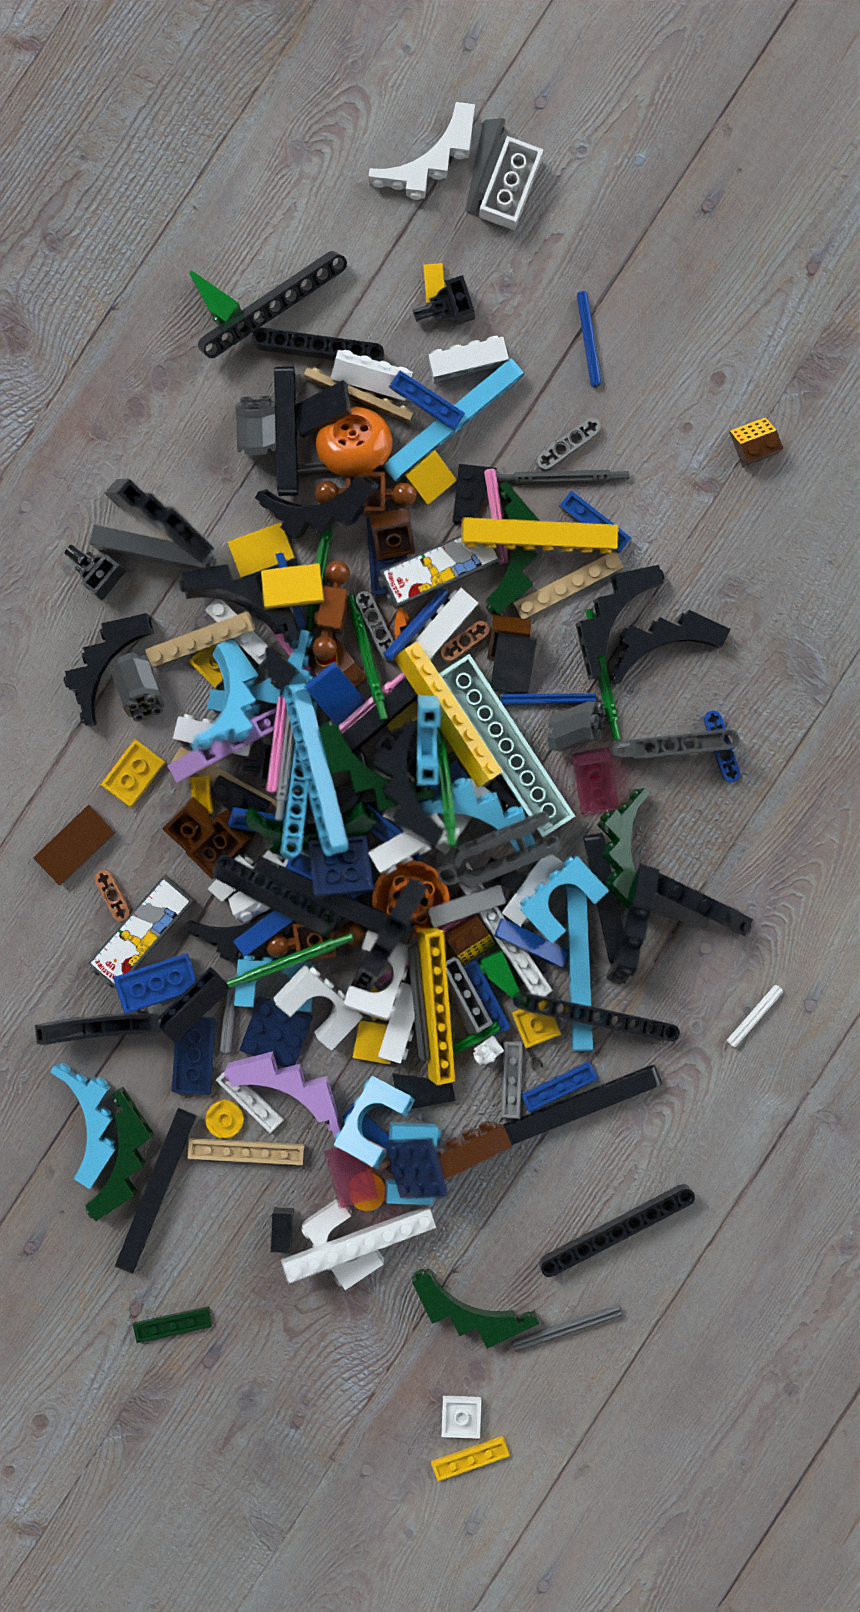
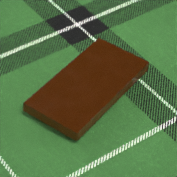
(74, 845)

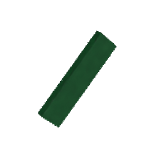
(172, 1324)

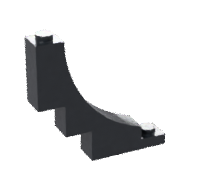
(165, 518)
(218, 584)
(594, 632)
(389, 935)

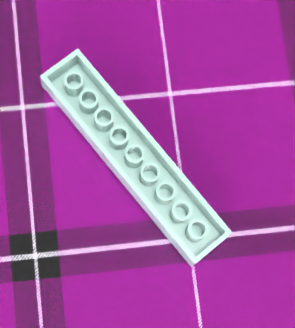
(507, 745)

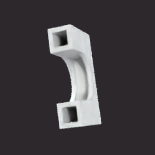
(308, 984)
(380, 1003)
(318, 1228)

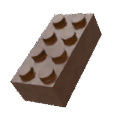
(472, 1148)

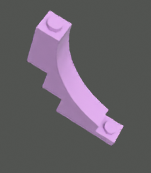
(198, 760)
(263, 1071)

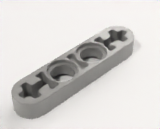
(568, 444)
(379, 624)

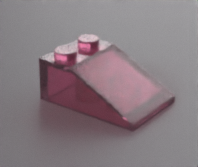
(595, 780)
(350, 1178)

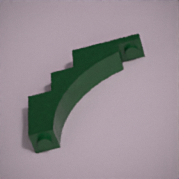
(514, 582)
(342, 759)
(132, 1132)
(492, 1325)

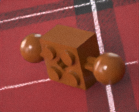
(402, 494)
(332, 611)
(279, 944)

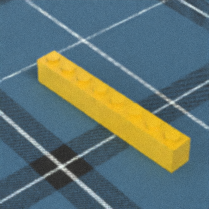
(539, 534)
(453, 720)
(437, 1008)

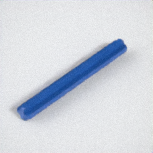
(589, 340)
(416, 624)
(534, 699)

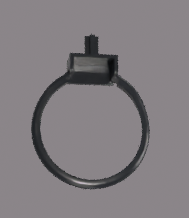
(263, 768)

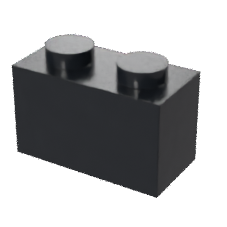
(282, 1230)

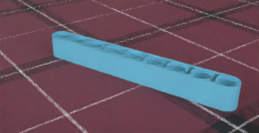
(439, 433)
(315, 769)
(295, 801)
(578, 964)

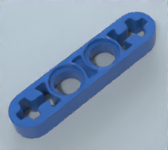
(732, 758)

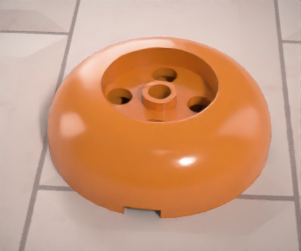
(354, 457)
(396, 882)

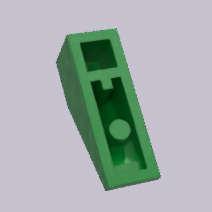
(218, 303)
(499, 972)

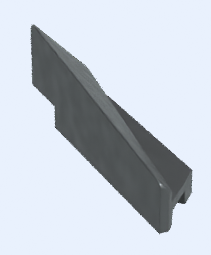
(486, 159)

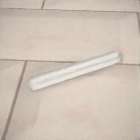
(756, 1014)

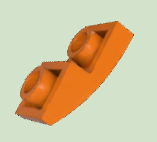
(400, 621)

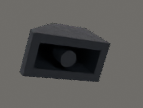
(279, 669)
(510, 880)

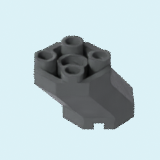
(255, 425)
(137, 686)
(576, 726)

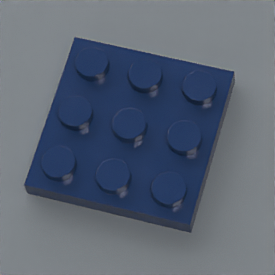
(342, 872)
(275, 1031)
(416, 1168)

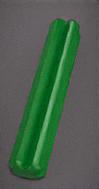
(473, 1039)

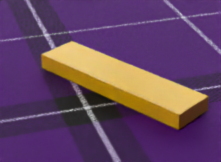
(470, 1458)

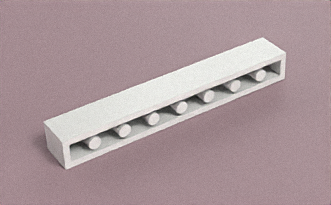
(358, 1244)

